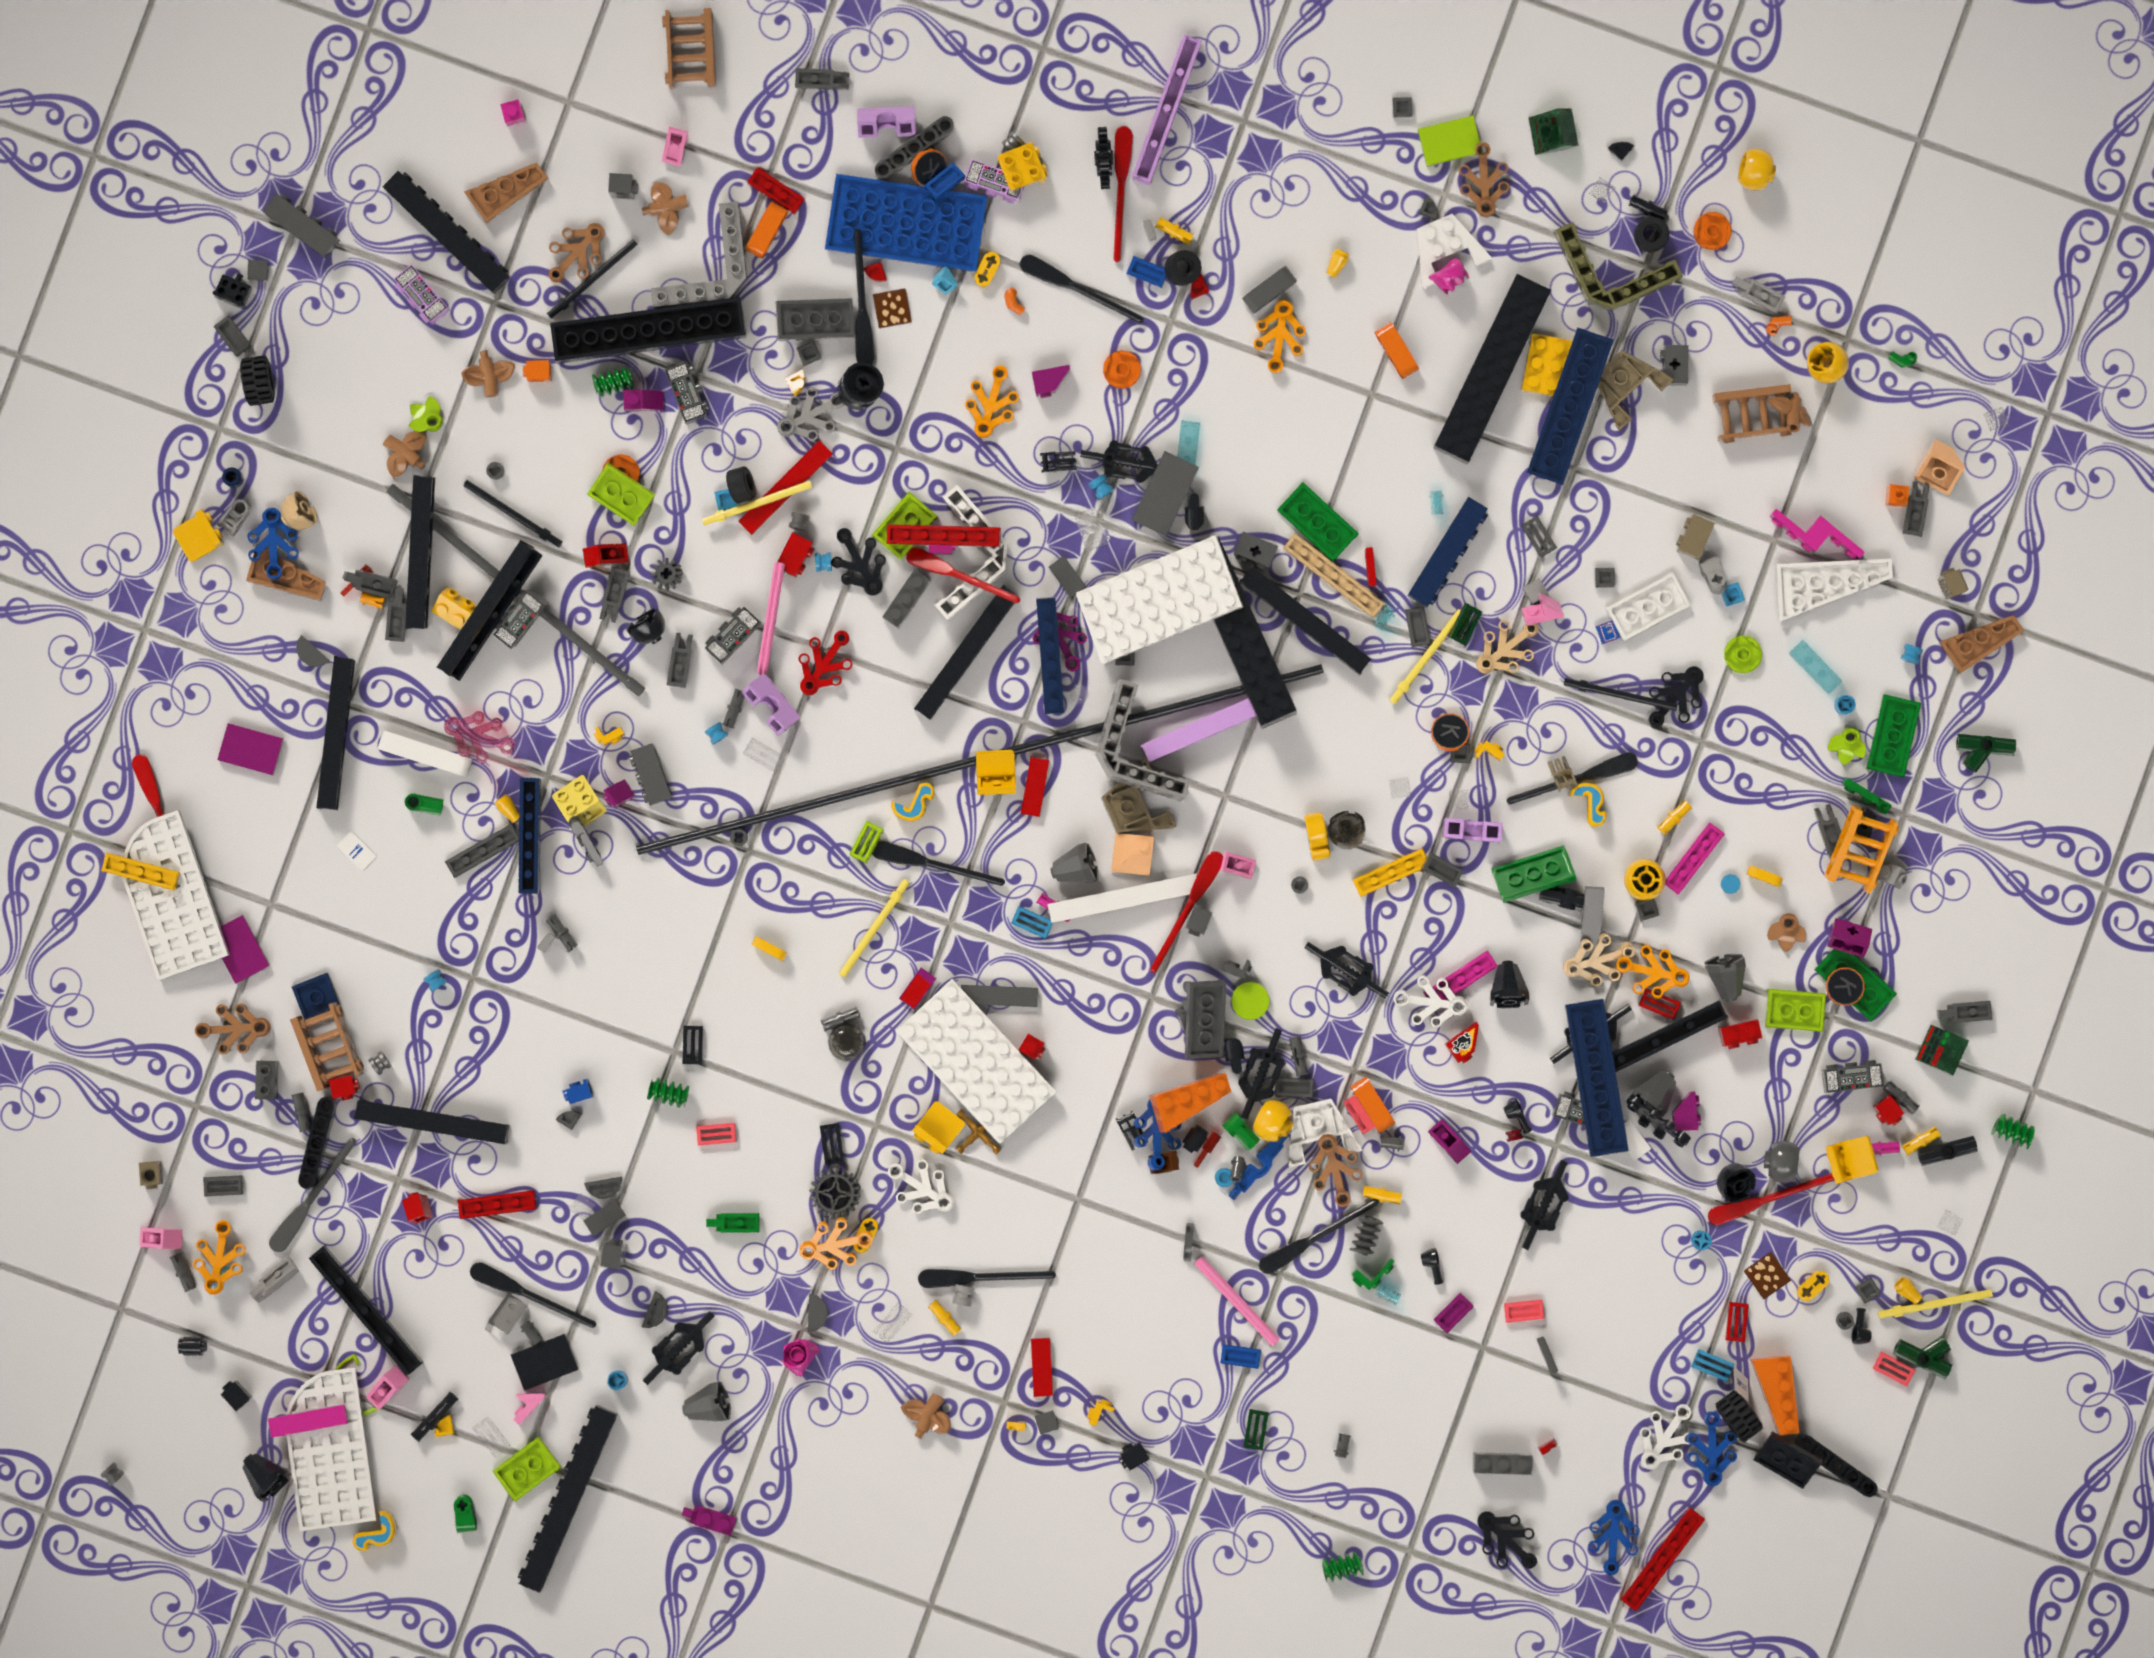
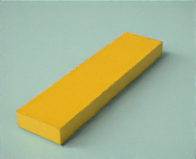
(140, 871)
(1390, 872)

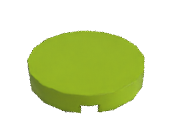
(1742, 654)
(1250, 1000)

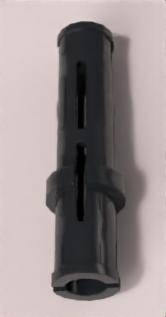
(418, 1433)

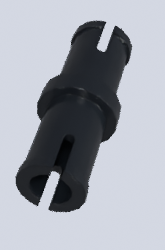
(1648, 207)

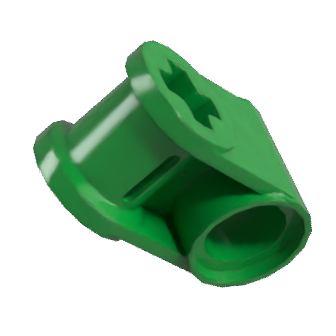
(464, 1518)

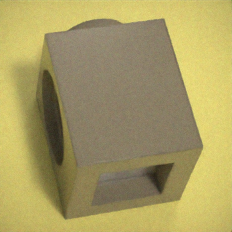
(155, 1166)

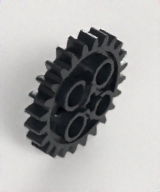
(1103, 158)

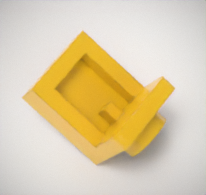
(614, 736)
(1494, 750)
(1094, 1413)

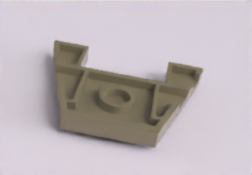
(1622, 377)
(1129, 811)

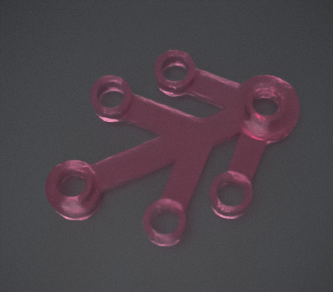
(476, 735)

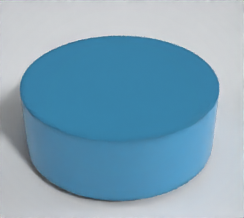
(1730, 884)
(1222, 1177)

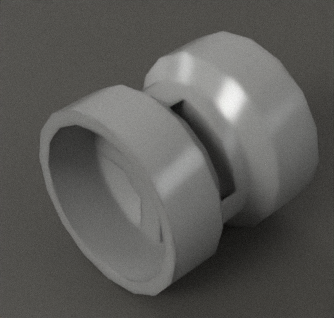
(963, 1295)

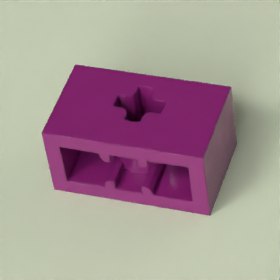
(1849, 937)

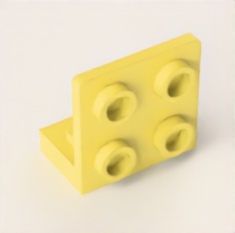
(579, 800)

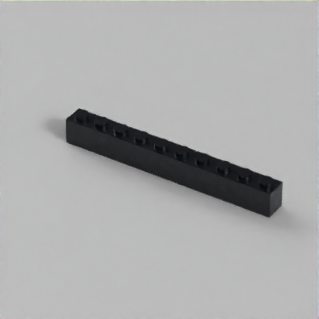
(568, 1498)

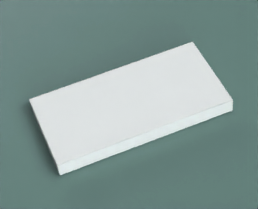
(1648, 606)

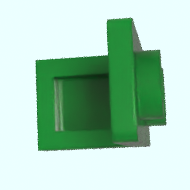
(1361, 1280)

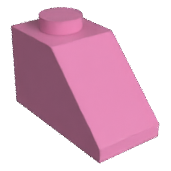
(161, 1238)
(387, 1387)

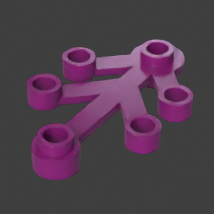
(1062, 643)

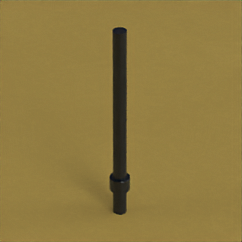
(564, 303)
(544, 533)
(1584, 686)

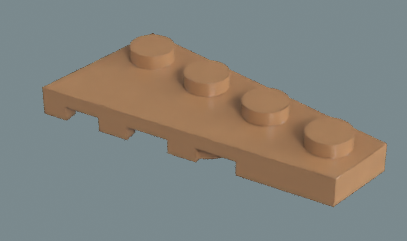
(500, 194)
(292, 580)
(1972, 646)

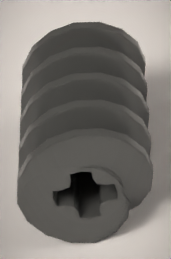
(1367, 1235)

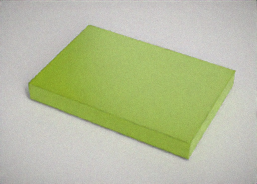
(1449, 140)
(621, 494)
(908, 512)
(1795, 1010)
(527, 1469)

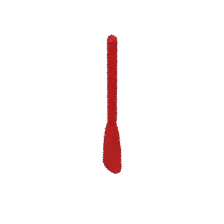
(1122, 156)
(932, 563)
(147, 782)
(1203, 880)
(1731, 1211)

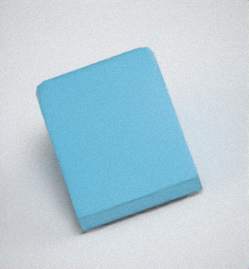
(944, 281)

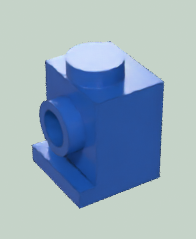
(578, 1092)

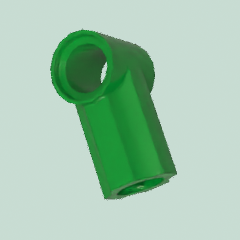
(426, 804)
(1238, 1128)

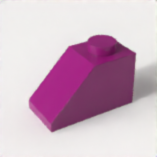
(1049, 380)
(643, 400)
(1449, 1141)

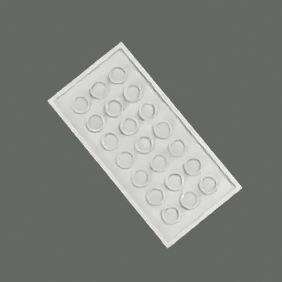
(1159, 599)
(976, 1061)

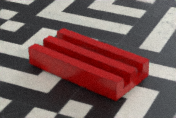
(1370, 567)
(1674, 1010)
(1736, 1323)

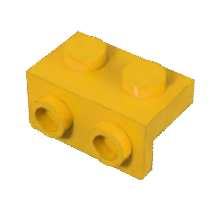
(453, 607)

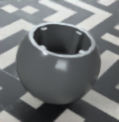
(1782, 1161)

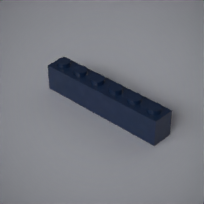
(1447, 552)
(1050, 655)
(529, 836)

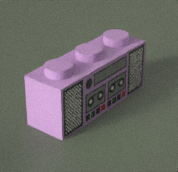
(991, 181)
(421, 295)

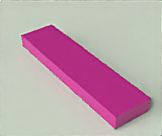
(1694, 858)
(1467, 974)
(307, 1421)

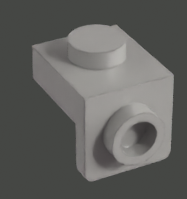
(1892, 875)

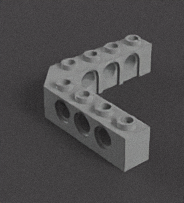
(713, 290)
(1119, 769)

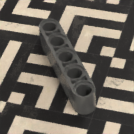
(918, 139)

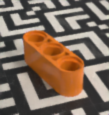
(766, 230)
(1396, 350)
(1372, 1104)

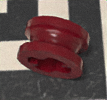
(1514, 1135)

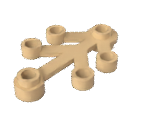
(1504, 649)
(1595, 960)

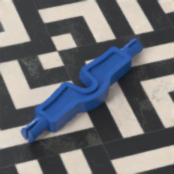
(1252, 1173)

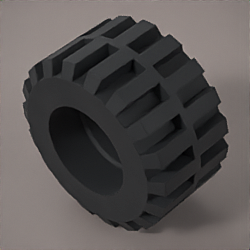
(257, 380)
(1739, 1416)

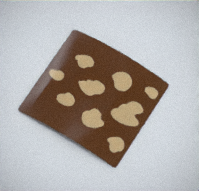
(892, 308)
(1767, 1275)

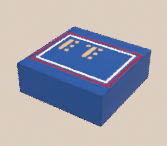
(1607, 632)

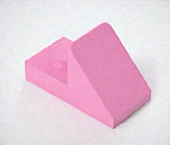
(675, 146)
(1545, 611)
(1238, 865)
(531, 1401)

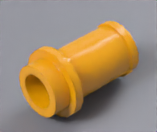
(371, 599)

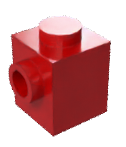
(1032, 1047)
(344, 1087)
(1888, 1111)
(417, 1208)

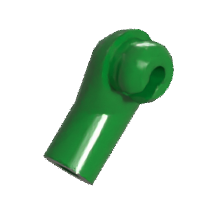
(1903, 361)

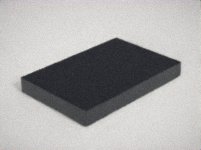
(544, 1362)
(1787, 1460)

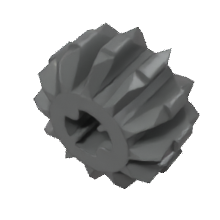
(671, 578)

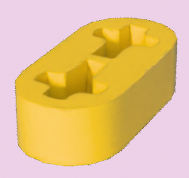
(983, 266)
(1764, 876)
(769, 948)
(862, 1228)
(1816, 1288)

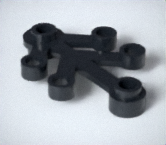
(860, 565)
(1678, 694)
(1651, 1115)
(1504, 1537)

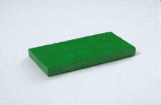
(1317, 521)
(1893, 735)
(1533, 874)
(1876, 991)

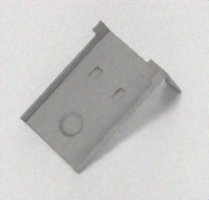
(506, 1314)

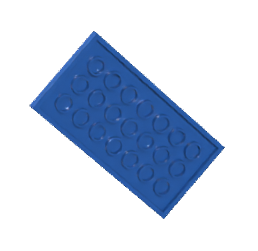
(906, 223)

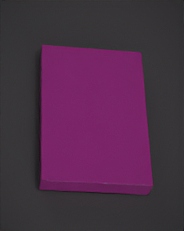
(250, 749)
(245, 953)

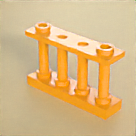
(1849, 835)

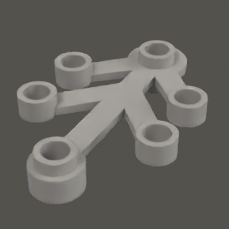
(807, 416)

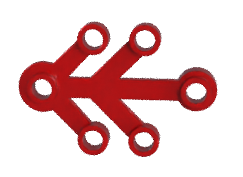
(823, 666)

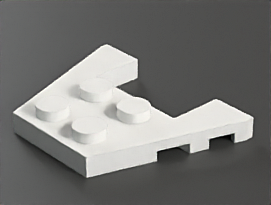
(1442, 240)
(1311, 1123)

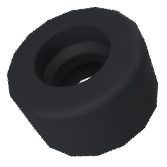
(1654, 222)
(1192, 261)
(740, 484)

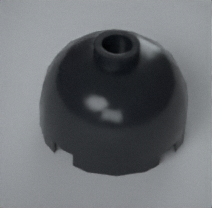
(648, 627)
(1735, 1182)

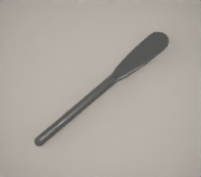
(288, 1229)

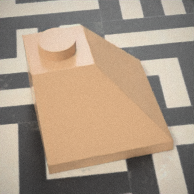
(1940, 467)
(1132, 854)

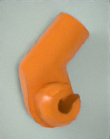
(1011, 302)
(1776, 322)

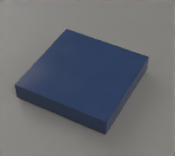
(315, 995)

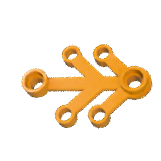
(1280, 332)
(990, 405)
(1656, 972)
(833, 1245)
(218, 1260)

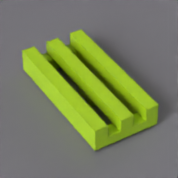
(853, 852)

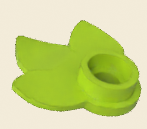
(424, 414)
(1845, 748)

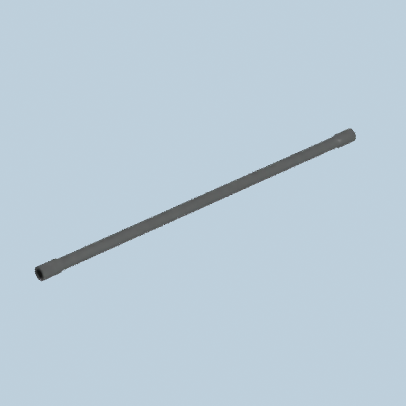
(628, 681)

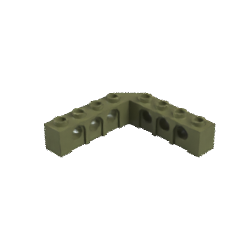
(1593, 289)

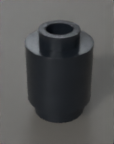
(1195, 1139)
(192, 1346)

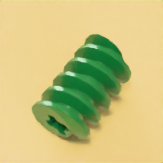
(613, 381)
(668, 1093)
(2014, 1130)
(1342, 1567)

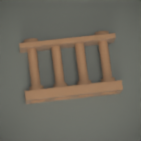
(705, 38)
(1742, 397)
(308, 1043)

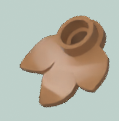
(1787, 935)

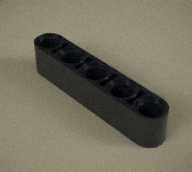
(310, 1150)
(1844, 1470)

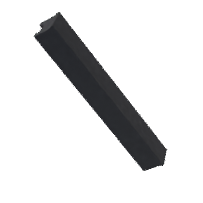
(420, 552)
(490, 610)
(1305, 620)
(964, 655)
(335, 733)
(1668, 1035)
(431, 1122)
(366, 1310)

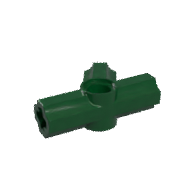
(1977, 754)
(1932, 1352)

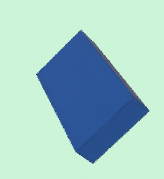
(944, 181)
(1146, 271)
(1240, 1356)

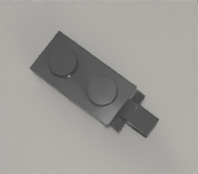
(371, 583)
(396, 617)
(1967, 1012)

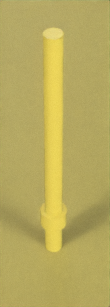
(722, 515)
(1404, 686)
(896, 896)
(1898, 1311)

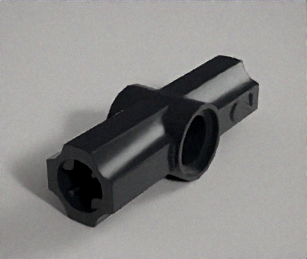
(1563, 898)
(1959, 1148)

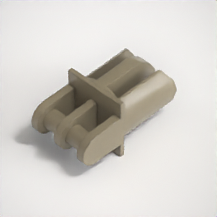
(1563, 777)

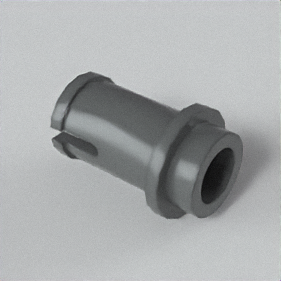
(1392, 1143)
(1237, 1168)
(531, 1332)
(1342, 1445)

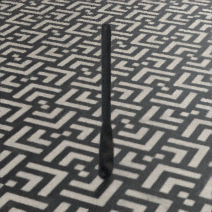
(1048, 273)
(863, 336)
(1607, 768)
(901, 855)
(1285, 1254)
(945, 1278)
(496, 1279)

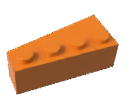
(1184, 1101)
(1778, 1390)

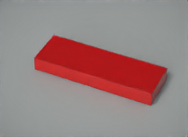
(776, 190)
(1035, 787)
(1041, 1367)

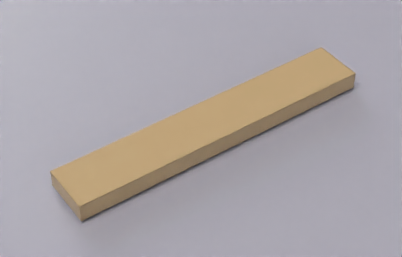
(1334, 575)

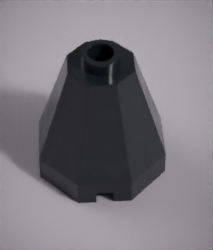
(1509, 987)
(264, 1476)

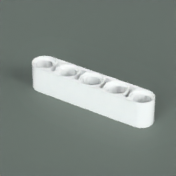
(424, 754)

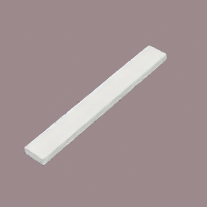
(1121, 898)

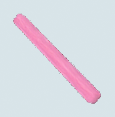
(770, 620)
(1236, 1301)

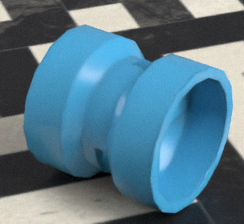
(1101, 487)
(1848, 705)
(617, 1380)

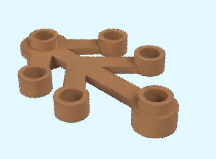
(1484, 182)
(578, 250)
(236, 1028)
(1335, 1167)

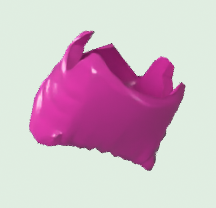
(1449, 275)
(799, 1355)

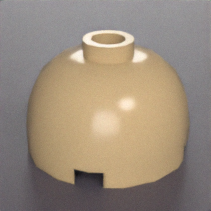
(297, 512)

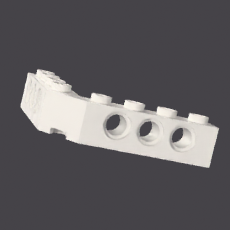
(989, 572)

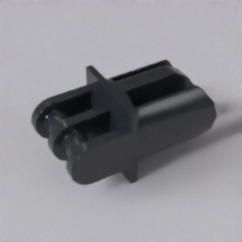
(1045, 462)
(1194, 514)
(1234, 1052)
(1126, 1118)

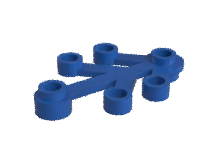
(272, 541)
(1154, 1130)
(1712, 1452)
(1614, 1534)

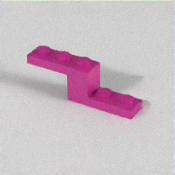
(1816, 534)

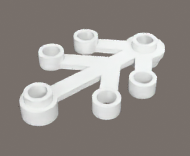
(1433, 1002)
(923, 1189)
(1665, 1439)

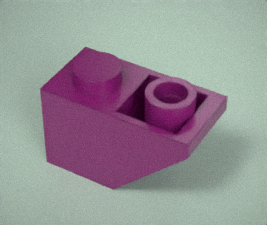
(618, 794)
(1685, 1113)

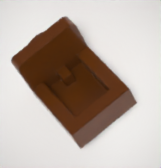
(1171, 1163)

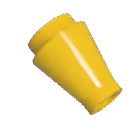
(1337, 262)
(507, 808)
(1907, 1289)

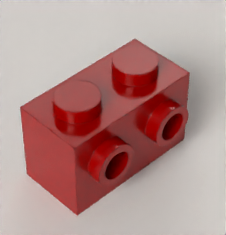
(795, 554)
(1739, 1033)

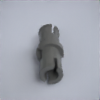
(734, 709)
(561, 933)
(840, 1019)
(1298, 1056)
(1901, 1097)
(301, 1112)
(182, 1272)

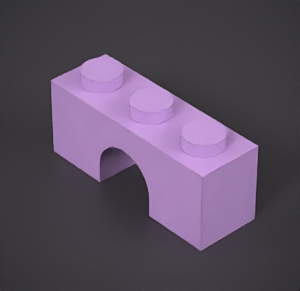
(873, 119)
(763, 691)
(1472, 830)

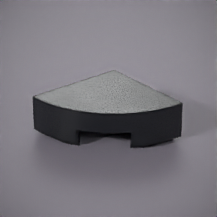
(1620, 149)

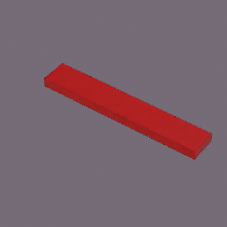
(796, 475)
(944, 535)
(1662, 1559)

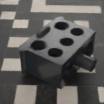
(231, 296)

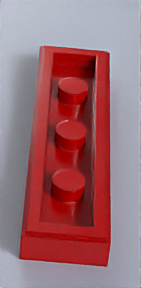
(497, 1204)

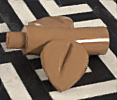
(665, 206)
(488, 374)
(1794, 411)
(405, 452)
(927, 1415)

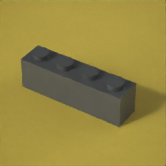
(301, 226)

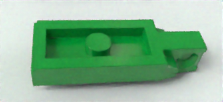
(1867, 796)
(735, 1222)

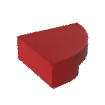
(875, 272)
(1198, 288)
(1545, 1448)

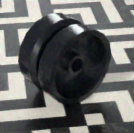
(860, 386)

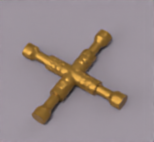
(978, 1131)

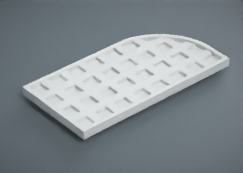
(177, 924)
(331, 1462)

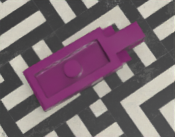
(710, 1519)

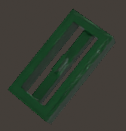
(1462, 623)
(1258, 1413)

